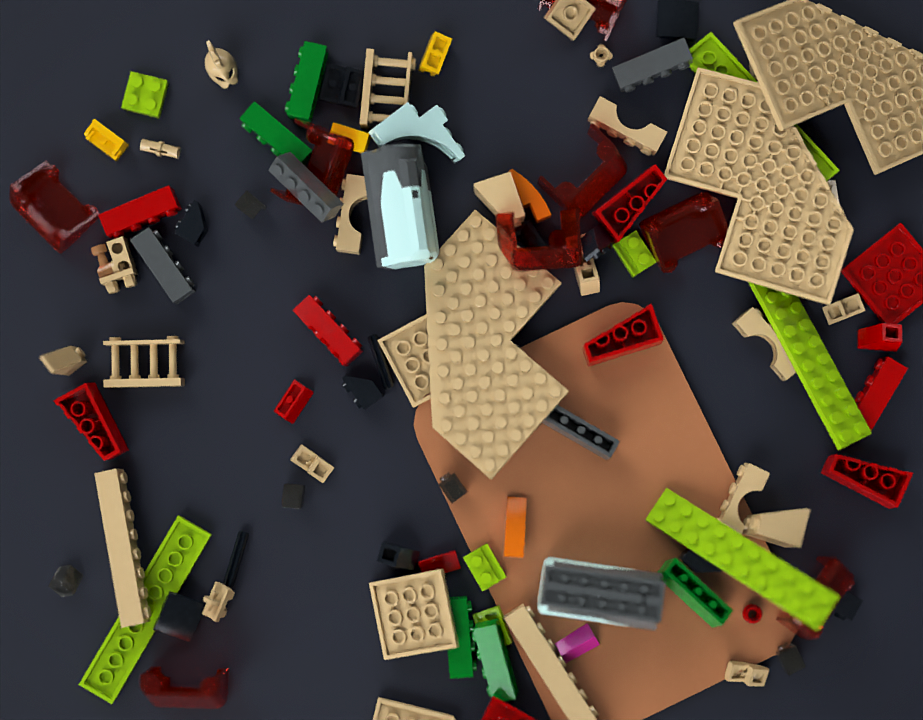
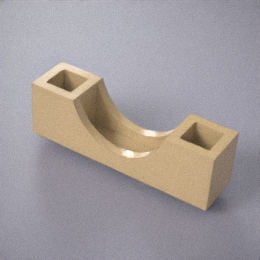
(605, 117)
(348, 238)
(752, 324)
(749, 479)

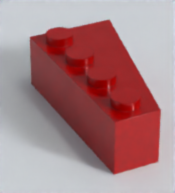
(627, 204)
(327, 330)
(629, 336)
(93, 420)
(871, 480)

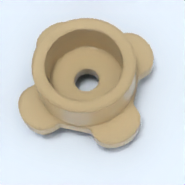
(601, 49)

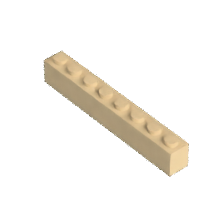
(122, 547)
(549, 665)

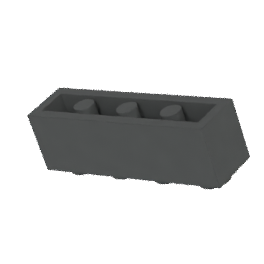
(652, 65)
(305, 187)
(162, 265)
(581, 432)

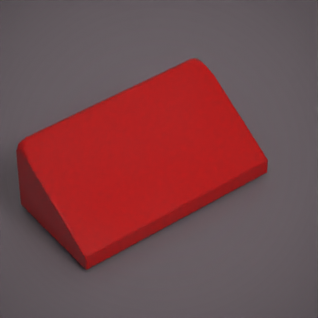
(293, 401)
(446, 561)

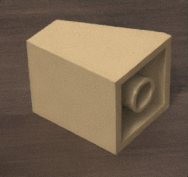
(500, 196)
(780, 528)

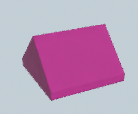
(577, 643)

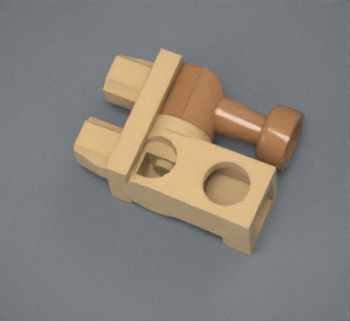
(120, 268)

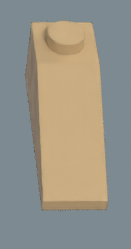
(587, 276)
(64, 360)

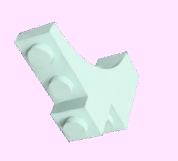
(427, 128)

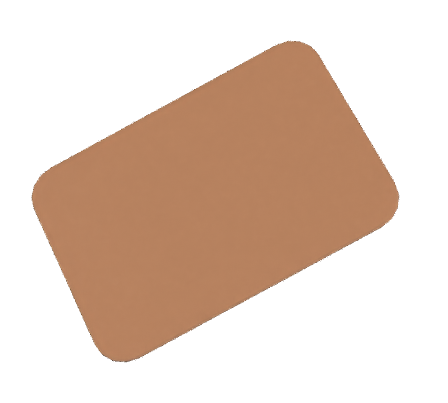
(597, 515)

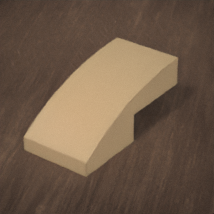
(843, 309)
(312, 463)
(751, 674)

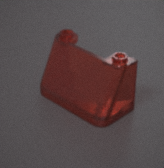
(51, 207)
(684, 229)
(210, 694)

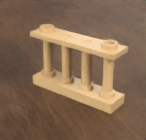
(372, 79)
(135, 379)

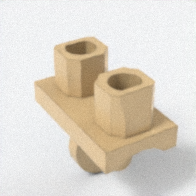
(217, 601)

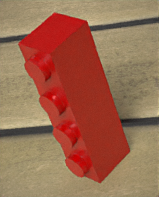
(139, 212)
(879, 389)

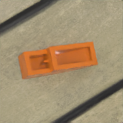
(531, 197)
(515, 527)

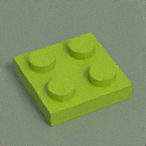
(145, 94)

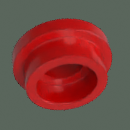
(758, 613)

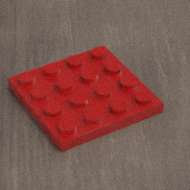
(889, 275)

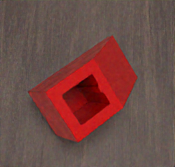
(880, 337)

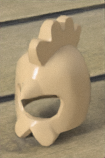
(219, 64)

